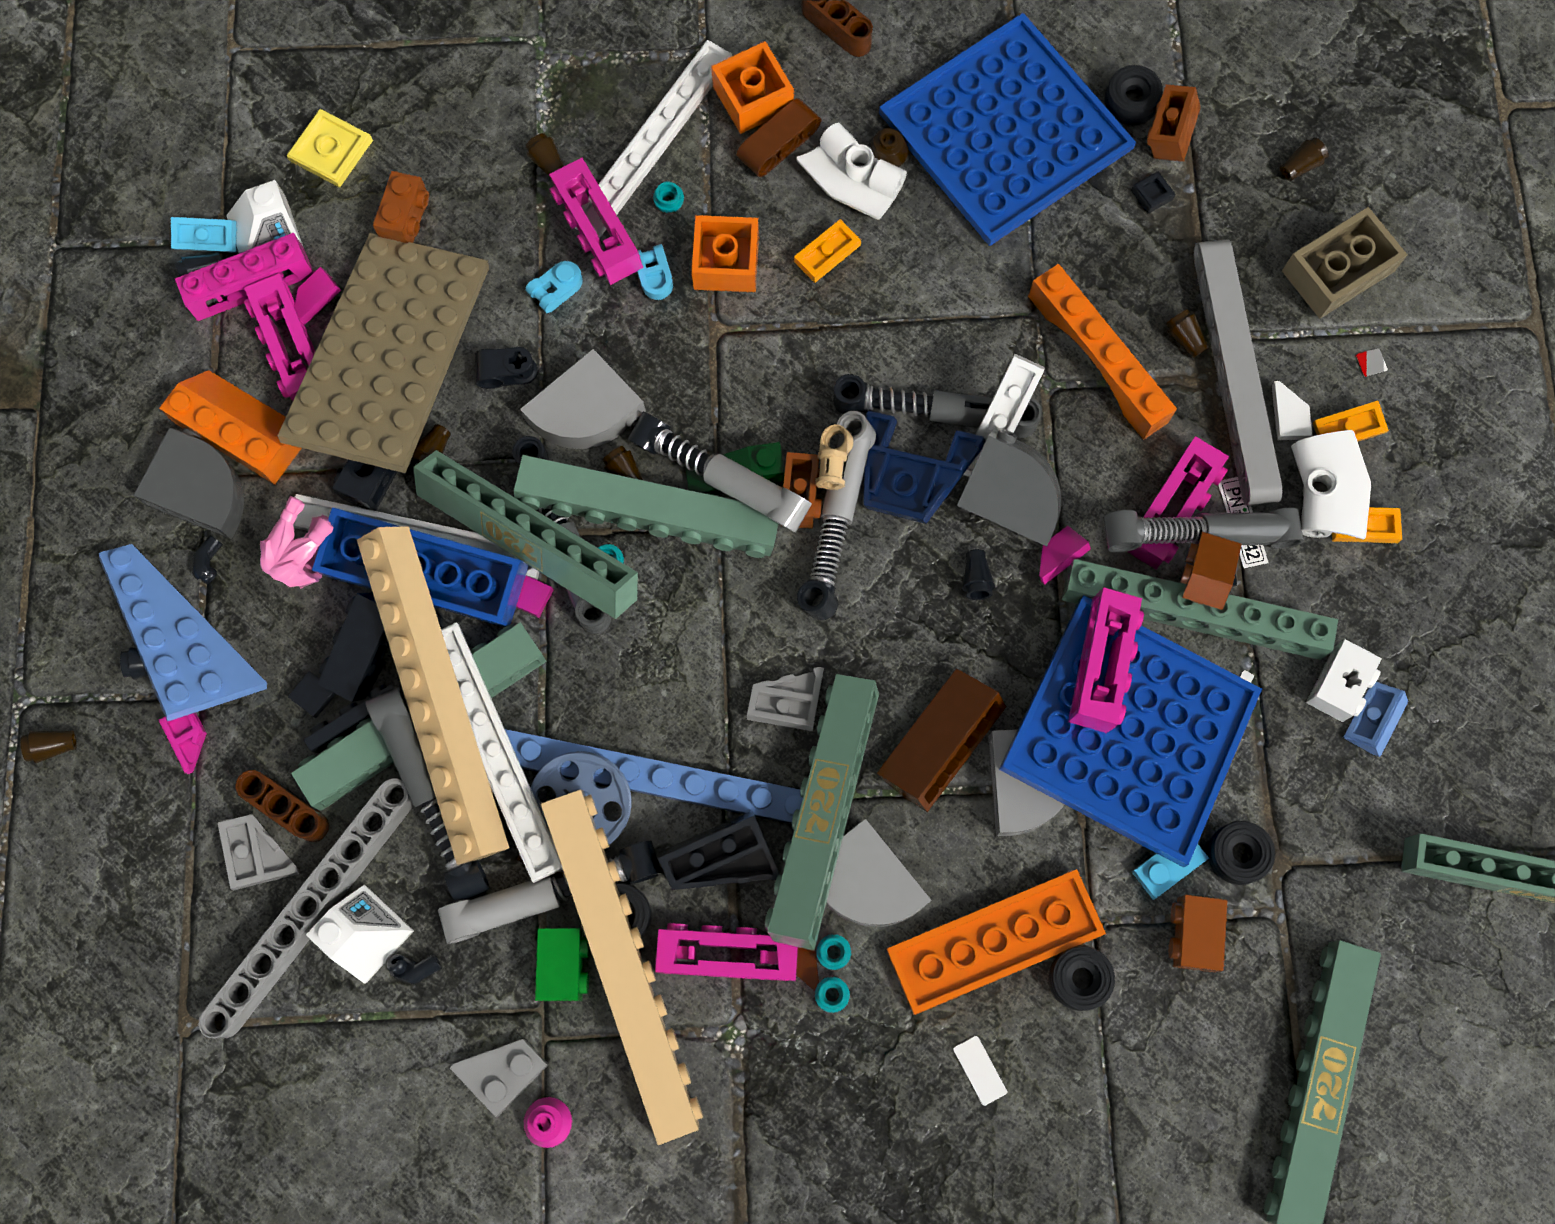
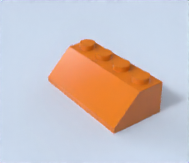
(231, 423)

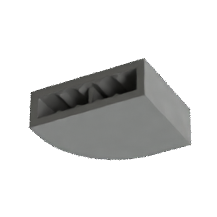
(584, 406)
(1016, 804)
(872, 883)

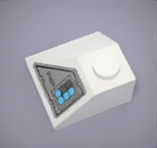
(262, 216)
(360, 933)

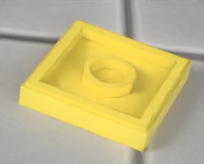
(329, 148)

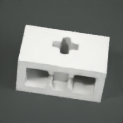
(1330, 692)

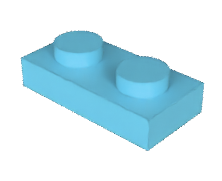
(203, 234)
(1160, 874)

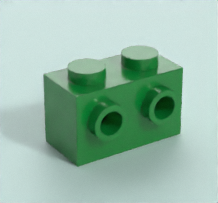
(561, 965)

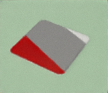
(1371, 362)

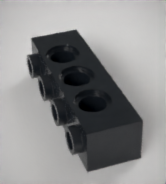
(363, 491)

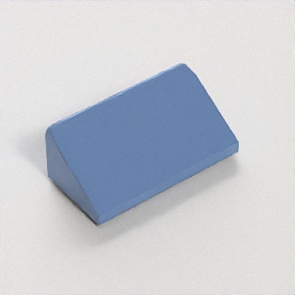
(1377, 719)

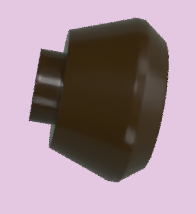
(889, 146)

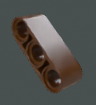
(842, 30)
(779, 137)
(268, 799)

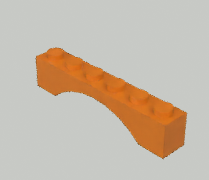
(1135, 390)

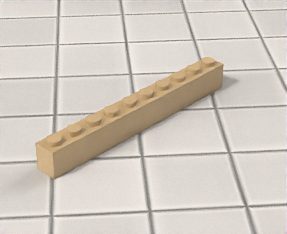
(432, 694)
(621, 968)

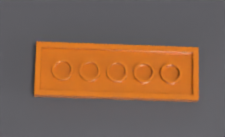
(995, 941)

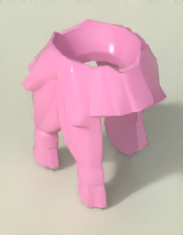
(292, 559)

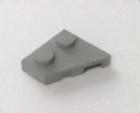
(787, 701)
(252, 853)
(500, 1074)

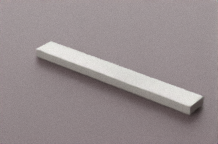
(657, 132)
(317, 507)
(502, 764)

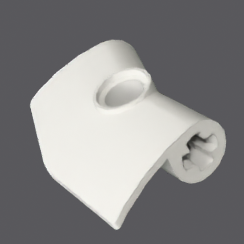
(864, 187)
(1338, 464)

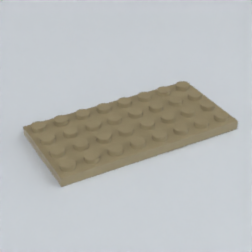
(385, 353)

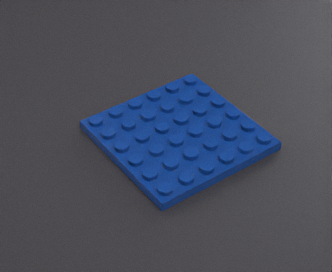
(1006, 128)
(1158, 767)

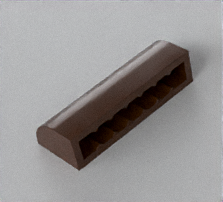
(942, 739)

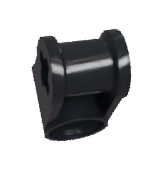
(501, 367)

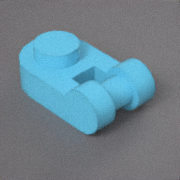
(563, 277)
(655, 280)

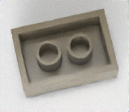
(1344, 262)

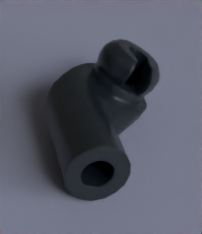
(202, 558)
(412, 971)

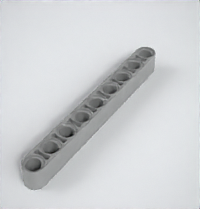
(1237, 373)
(293, 914)

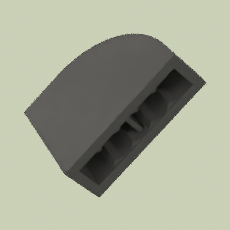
(193, 484)
(1014, 488)

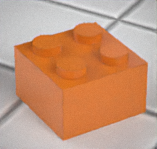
(752, 86)
(725, 253)

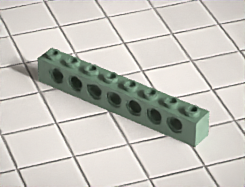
(1239, 620)

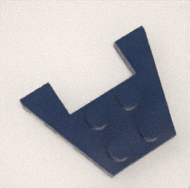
(911, 483)

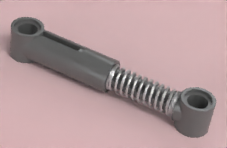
(1275, 528)

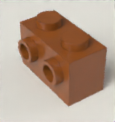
(1174, 123)
(401, 208)
(800, 478)
(1211, 570)
(1198, 933)

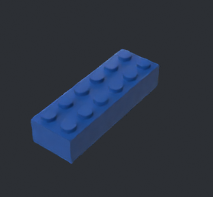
(456, 574)

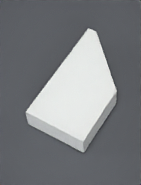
(1291, 414)

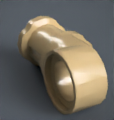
(832, 459)

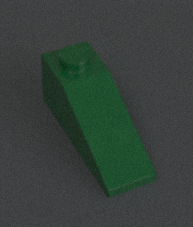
(761, 459)

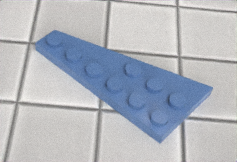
(178, 647)

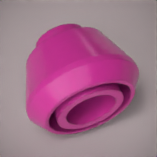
(552, 1133)

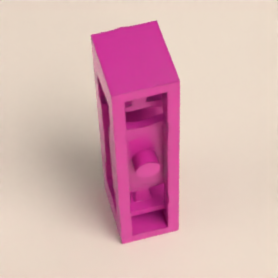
(570, 189)
(236, 272)
(267, 297)
(1204, 462)
(1122, 614)
(711, 936)

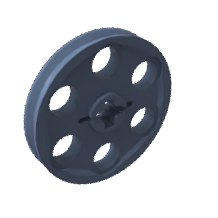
(588, 763)

